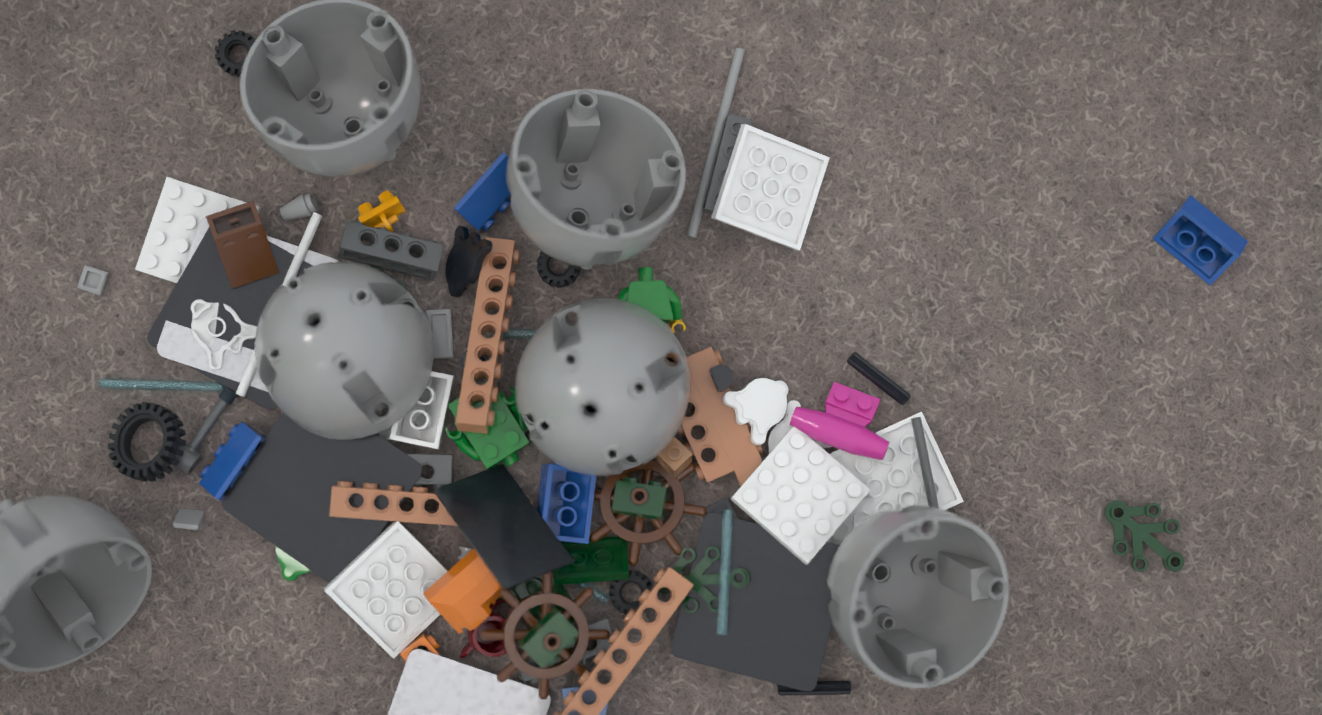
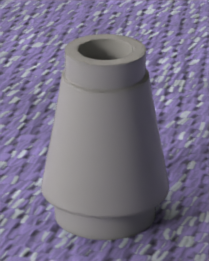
(299, 207)

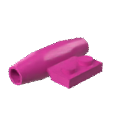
(844, 422)

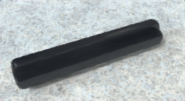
(878, 378)
(821, 688)

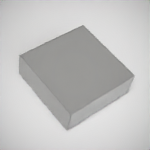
(93, 280)

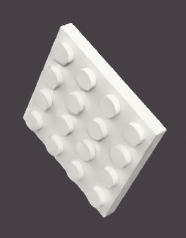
(770, 187)
(175, 226)
(800, 495)
(387, 586)

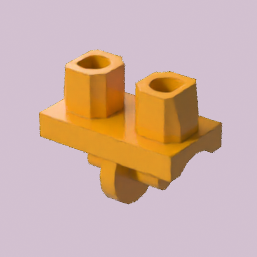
(382, 215)

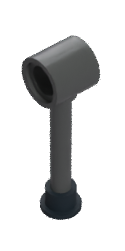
(190, 456)

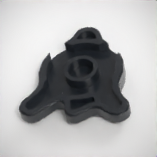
(465, 260)

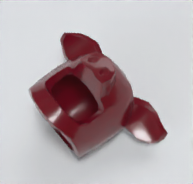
(490, 648)

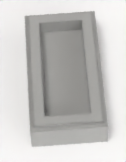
(441, 326)

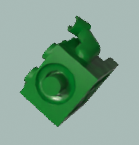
(503, 438)

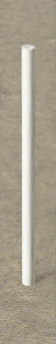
(292, 272)

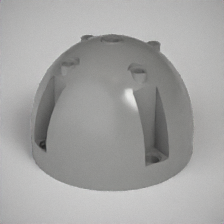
(327, 75)
(594, 164)
(378, 338)
(613, 351)
(64, 580)
(925, 602)

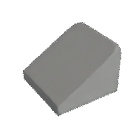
(189, 519)

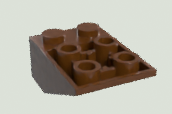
(242, 244)

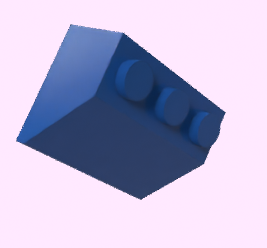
(486, 197)
(1200, 240)
(231, 460)
(566, 502)

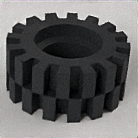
(225, 46)
(552, 279)
(616, 586)

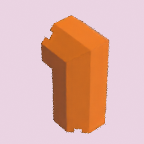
(465, 593)

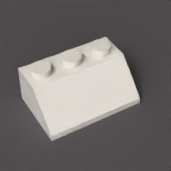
(426, 418)

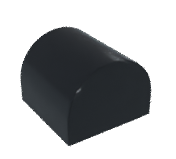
(722, 377)

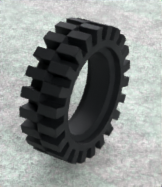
(122, 442)

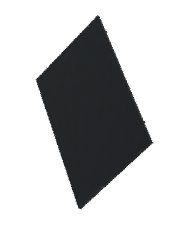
(503, 526)

